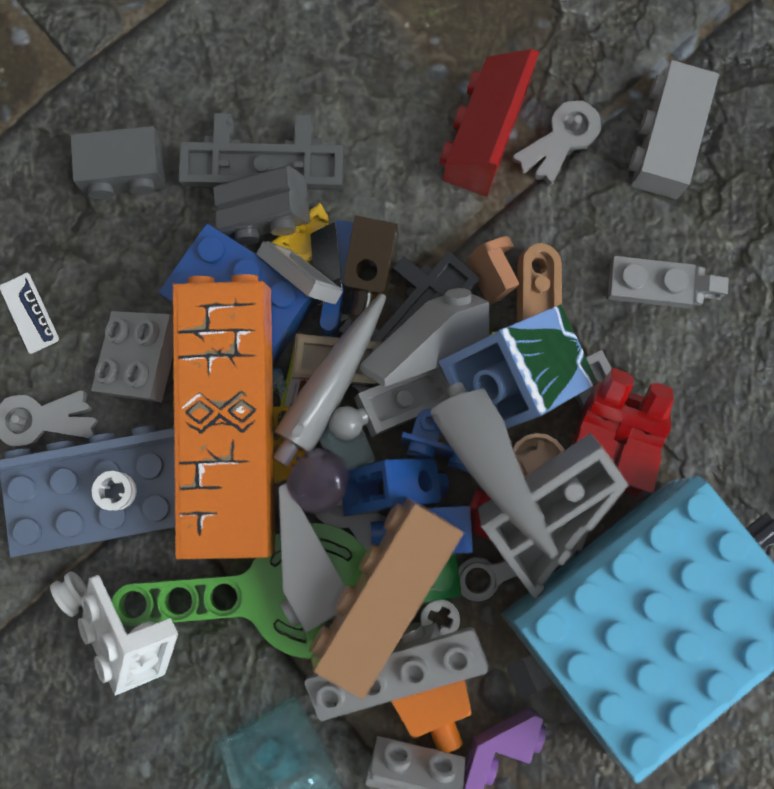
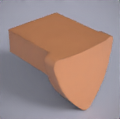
(493, 269)

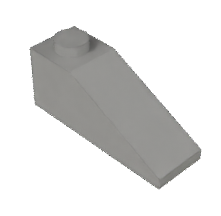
(429, 336)
(307, 572)

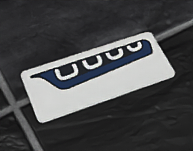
(29, 313)

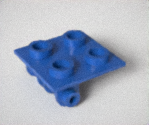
(425, 444)

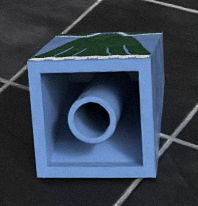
(524, 366)

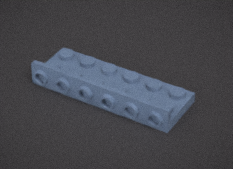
(51, 493)

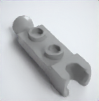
(390, 406)

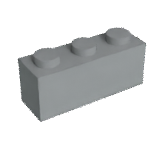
(673, 129)

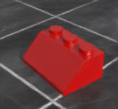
(487, 120)

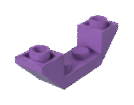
(513, 737)

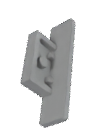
(416, 665)

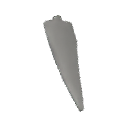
(326, 387)
(484, 448)

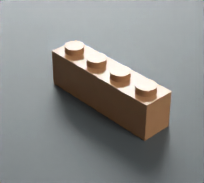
(384, 597)

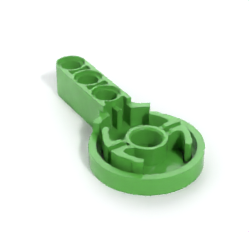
(257, 594)

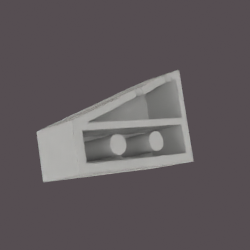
(571, 497)

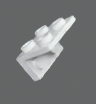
(123, 658)

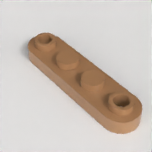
(535, 290)

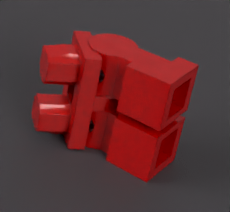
(633, 420)

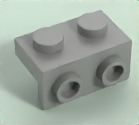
(413, 767)

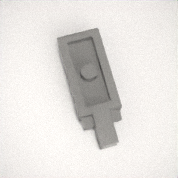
(662, 283)

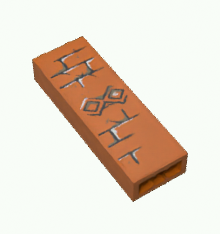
(223, 418)

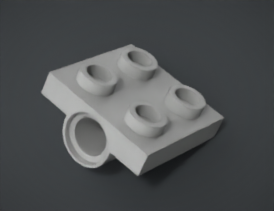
(135, 356)

